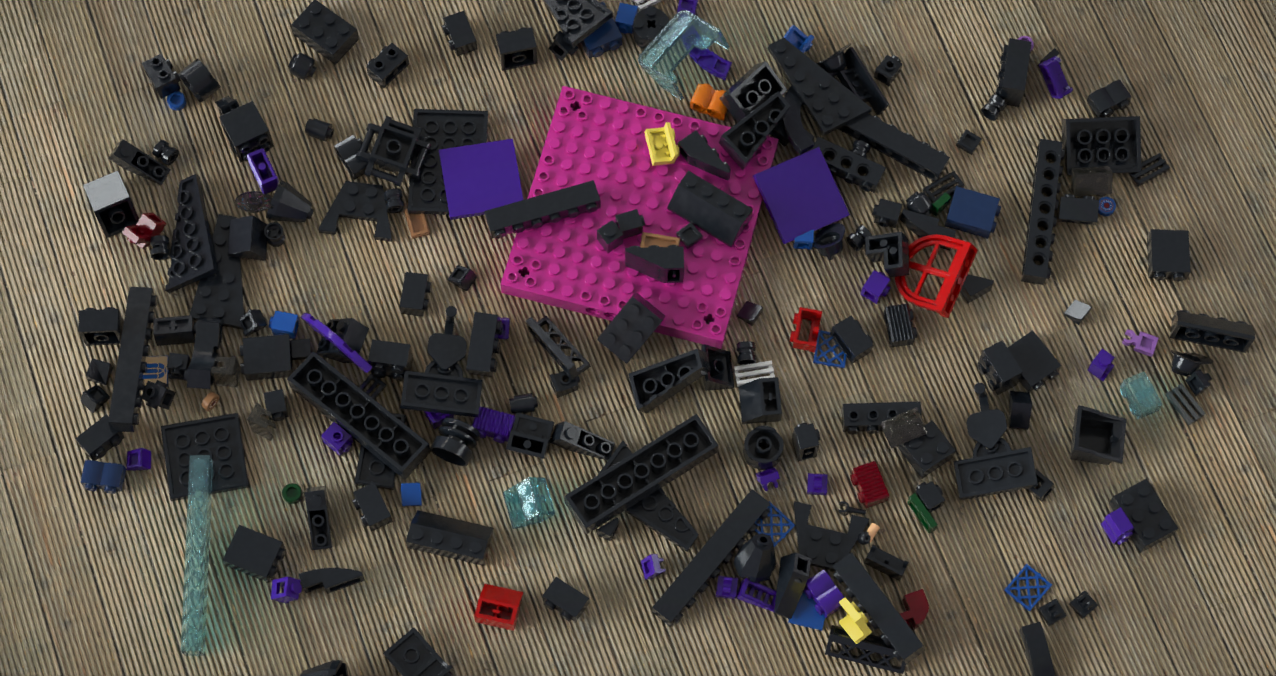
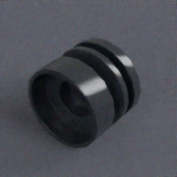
(455, 441)

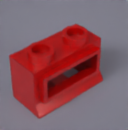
(806, 314)

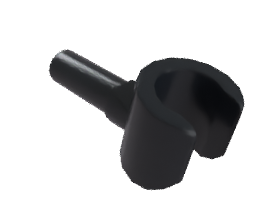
(850, 509)

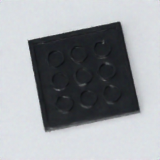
(208, 436)

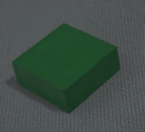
(941, 204)

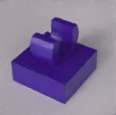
(767, 476)
(817, 484)
(651, 566)
(726, 587)

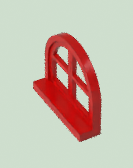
(953, 278)

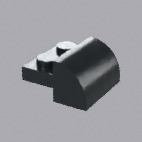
(530, 435)

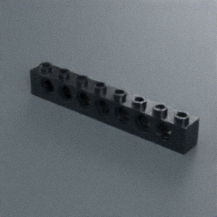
(1032, 272)

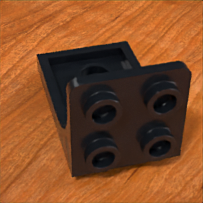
(415, 657)

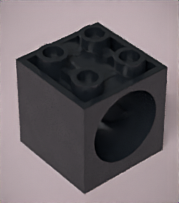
(246, 130)

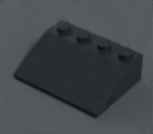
(1102, 143)

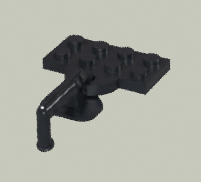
(443, 388)
(998, 467)

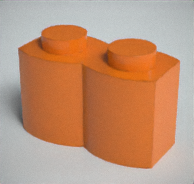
(707, 101)

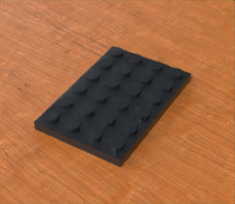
(443, 131)

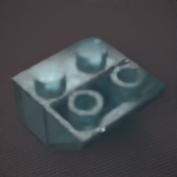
(528, 502)

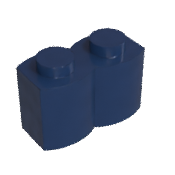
(103, 476)

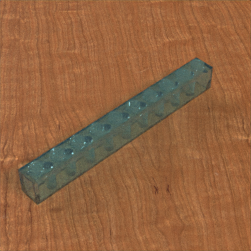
(197, 555)

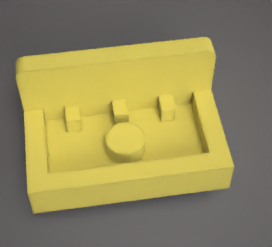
(662, 145)
(854, 622)

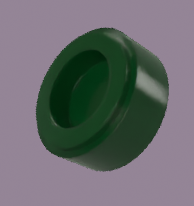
(292, 493)

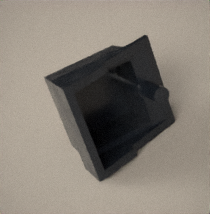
(1097, 437)

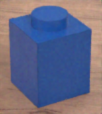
(625, 17)
(284, 323)

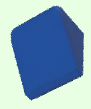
(804, 241)
(411, 494)

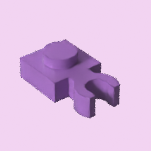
(1143, 343)

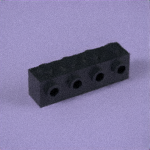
(868, 416)

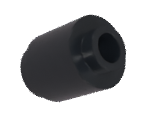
(319, 129)
(523, 403)

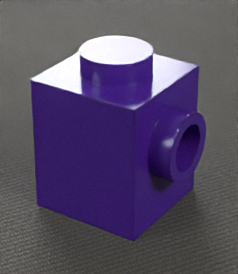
(876, 286)
(337, 439)

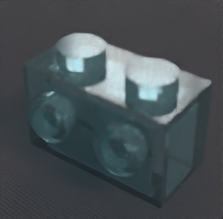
(1140, 395)

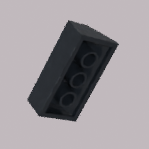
(710, 208)
(1212, 331)
(449, 537)

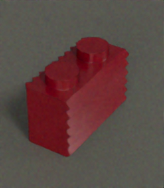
(870, 484)

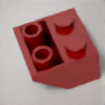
(498, 607)

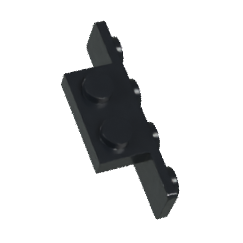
(861, 83)

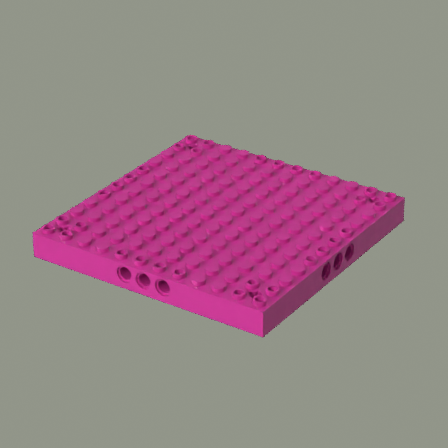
(568, 263)

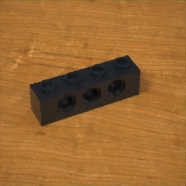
(856, 163)

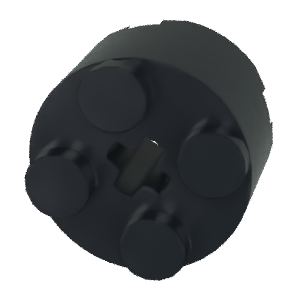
(648, 25)
(199, 80)
(761, 458)

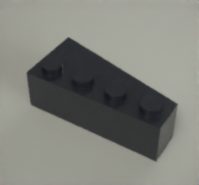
(752, 131)
(665, 379)

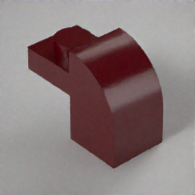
(147, 227)
(916, 608)

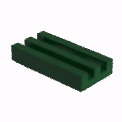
(922, 513)

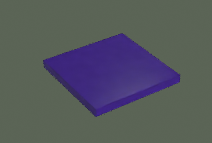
(480, 177)
(801, 195)

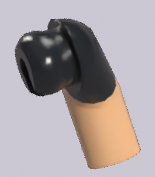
(867, 536)

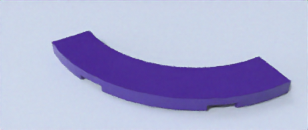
(705, 58)
(322, 329)

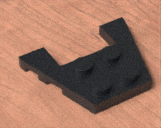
(359, 202)
(821, 544)

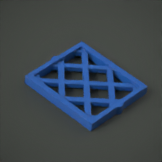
(829, 361)
(782, 535)
(1018, 598)

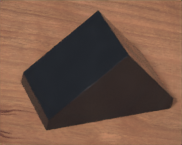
(975, 287)
(1019, 410)

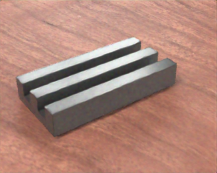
(1190, 399)

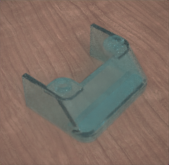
(674, 44)

